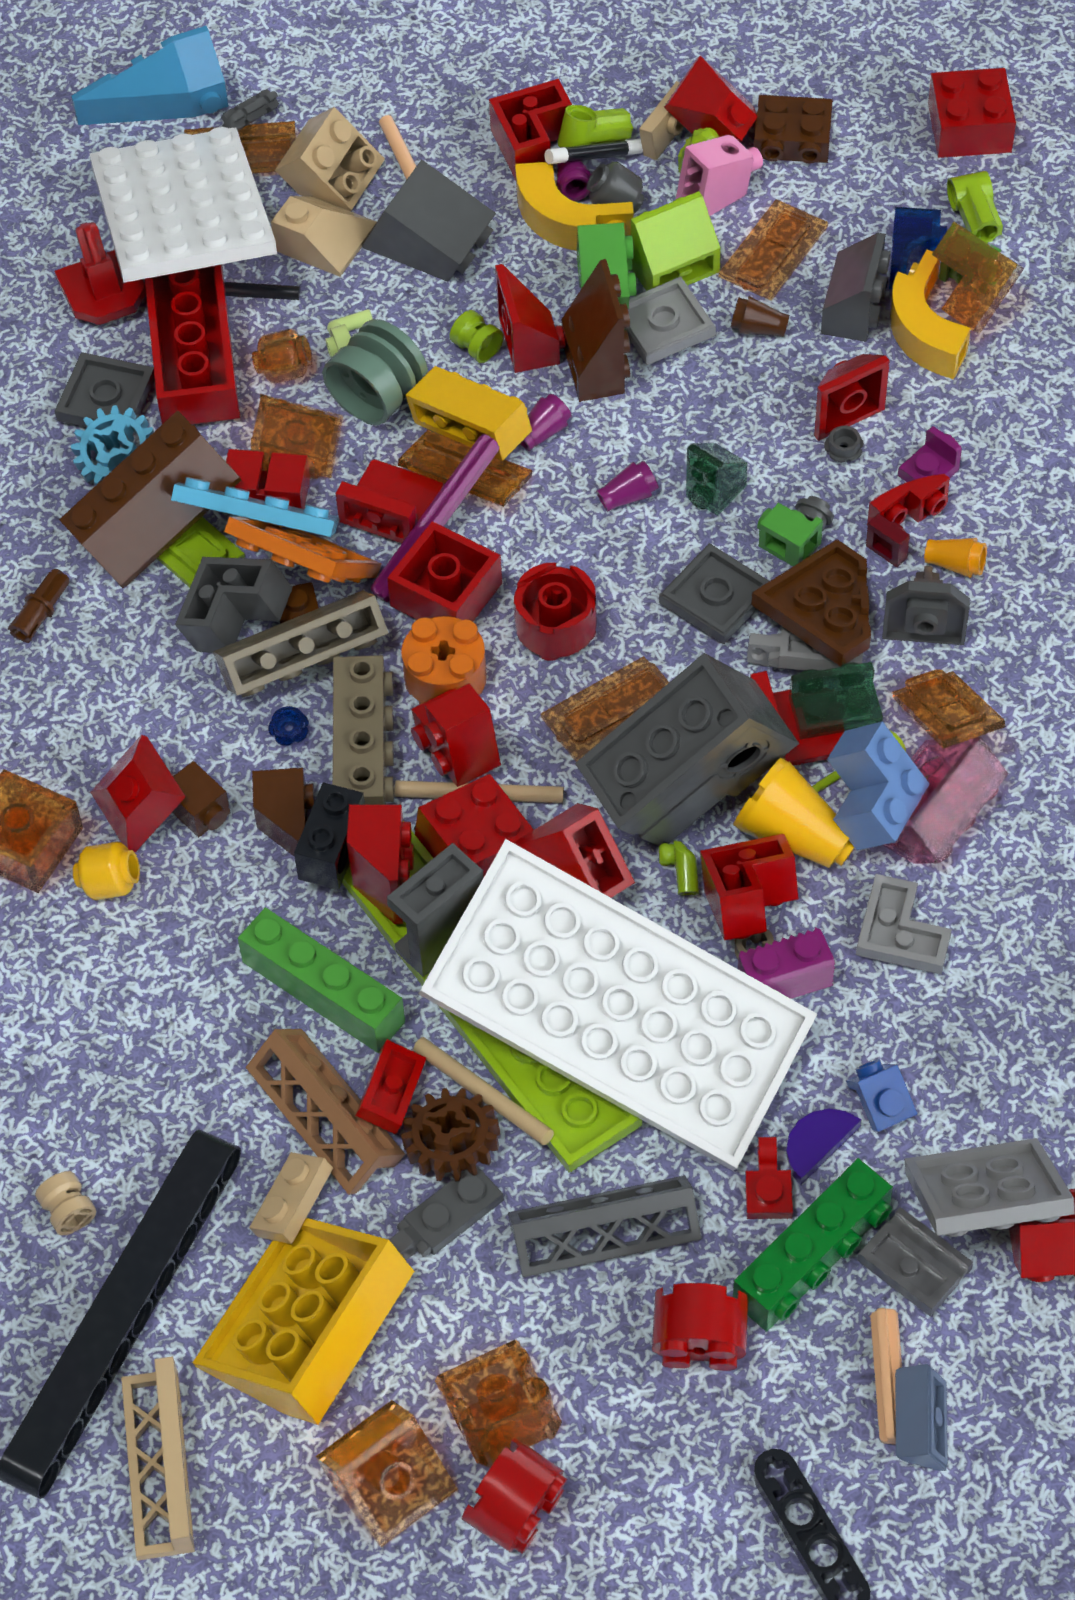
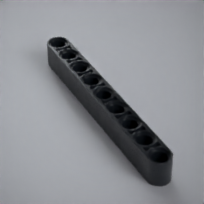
(118, 1314)

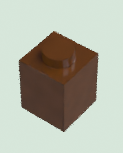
(205, 800)

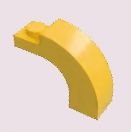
(556, 216)
(919, 331)

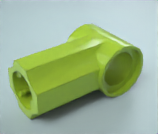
(586, 126)
(973, 198)

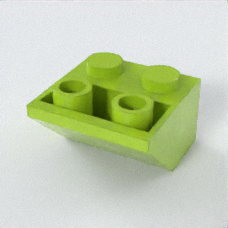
(675, 243)

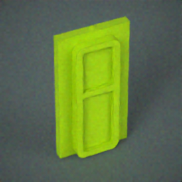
(197, 542)

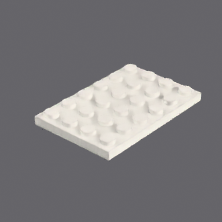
(181, 204)

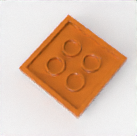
(293, 546)

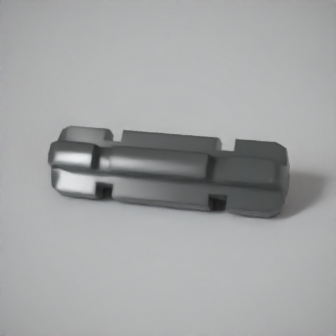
(250, 110)

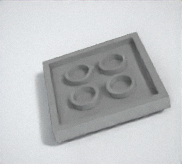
(989, 1187)

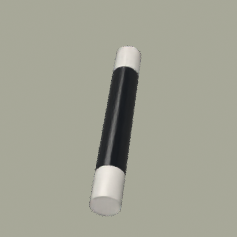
(593, 151)

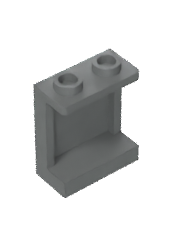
(433, 905)

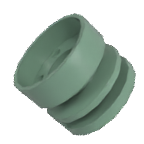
(374, 371)

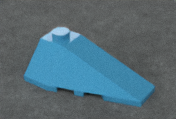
(168, 84)

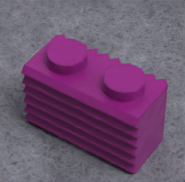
(792, 965)

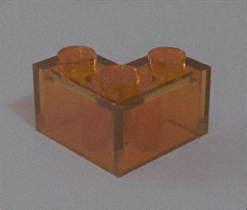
(985, 277)

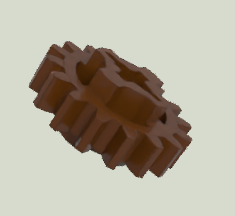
(451, 1135)

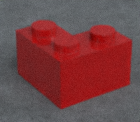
(528, 121)
(457, 734)
(745, 879)

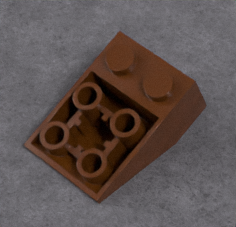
(597, 337)

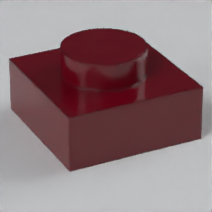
(887, 540)

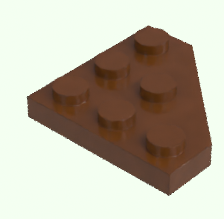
(822, 602)

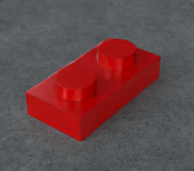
(391, 1086)

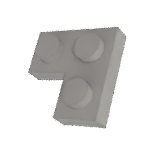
(892, 936)

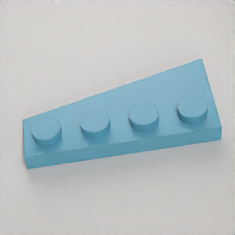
(272, 510)

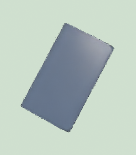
(921, 1417)

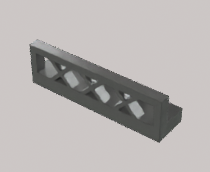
(601, 1209)

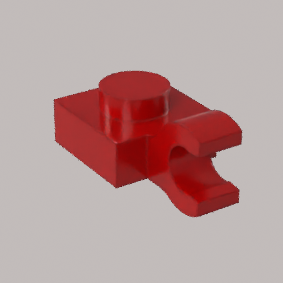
(768, 1189)

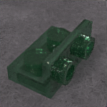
(834, 699)

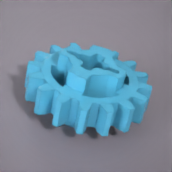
(108, 434)

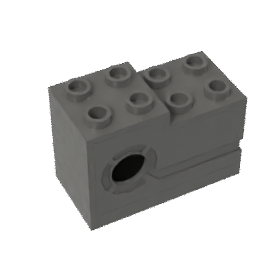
(686, 751)

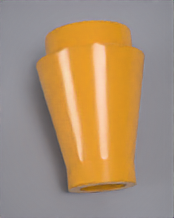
(961, 556)

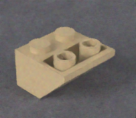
(330, 161)

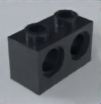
(323, 848)

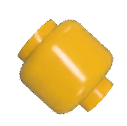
(106, 870)

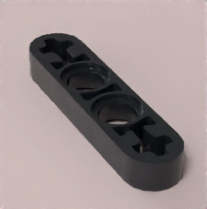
(806, 1536)

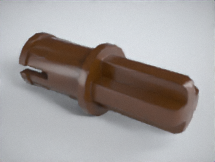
(38, 606)

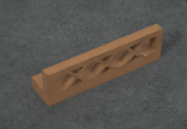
(331, 1095)

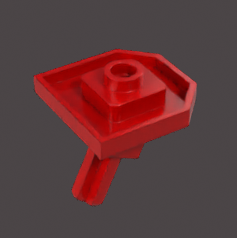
(96, 284)

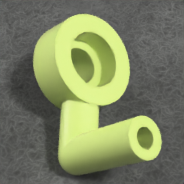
(340, 329)

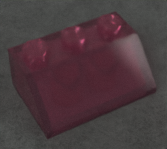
(959, 787)

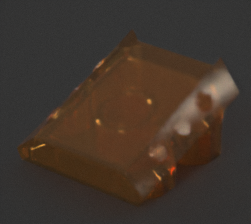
(298, 430)
(498, 1401)

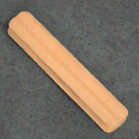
(886, 1362)

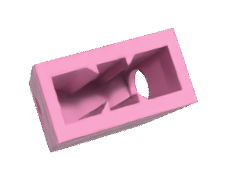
(718, 171)

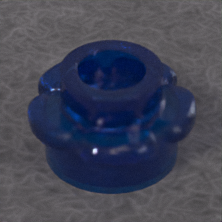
(286, 717)

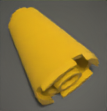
(793, 808)

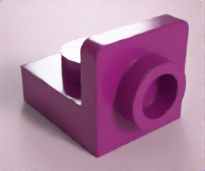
(938, 456)

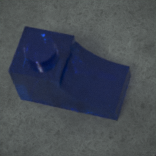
(912, 234)

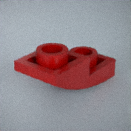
(915, 498)

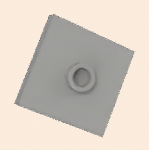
(667, 321)

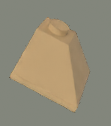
(320, 233)

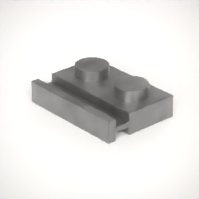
(915, 1261)

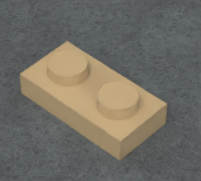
(291, 1197)

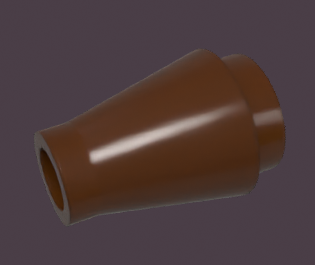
(758, 318)

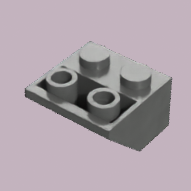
(856, 289)

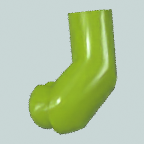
(685, 866)

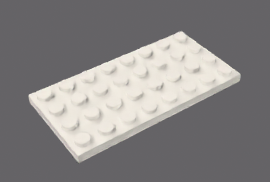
(618, 1004)

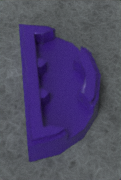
(816, 1139)

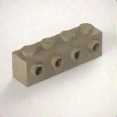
(301, 642)
(361, 727)

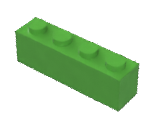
(321, 979)

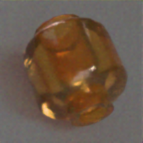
(282, 356)

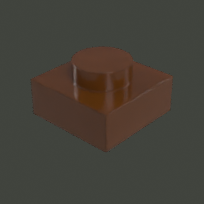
(301, 601)

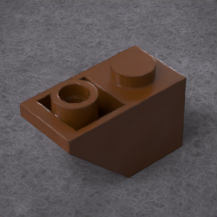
(282, 804)

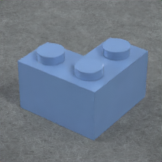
(881, 782)

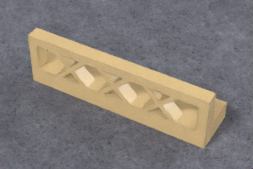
(174, 1459)

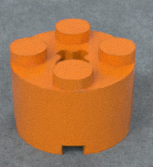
(443, 656)

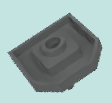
(926, 611)

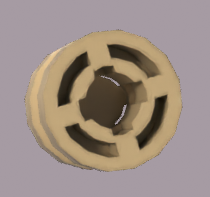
(66, 1204)

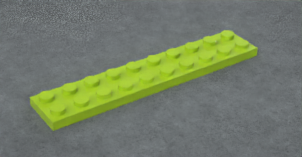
(580, 1119)

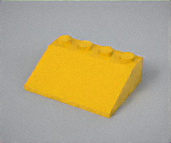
(306, 1318)

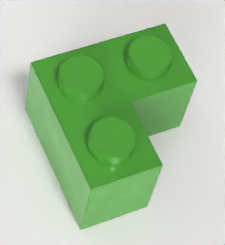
(608, 243)

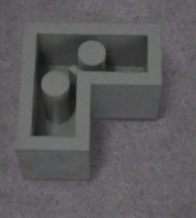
(228, 594)

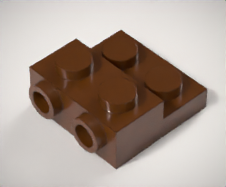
(793, 128)

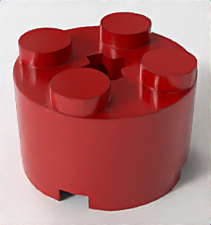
(555, 610)
(700, 1326)
(514, 1495)

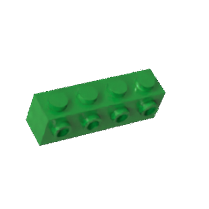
(814, 1243)

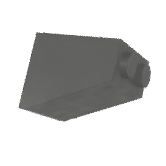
(431, 225)

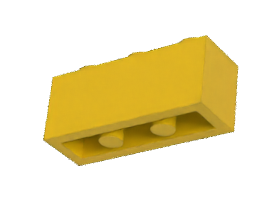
(467, 410)

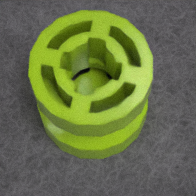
(472, 333)

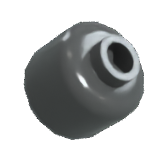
(615, 185)

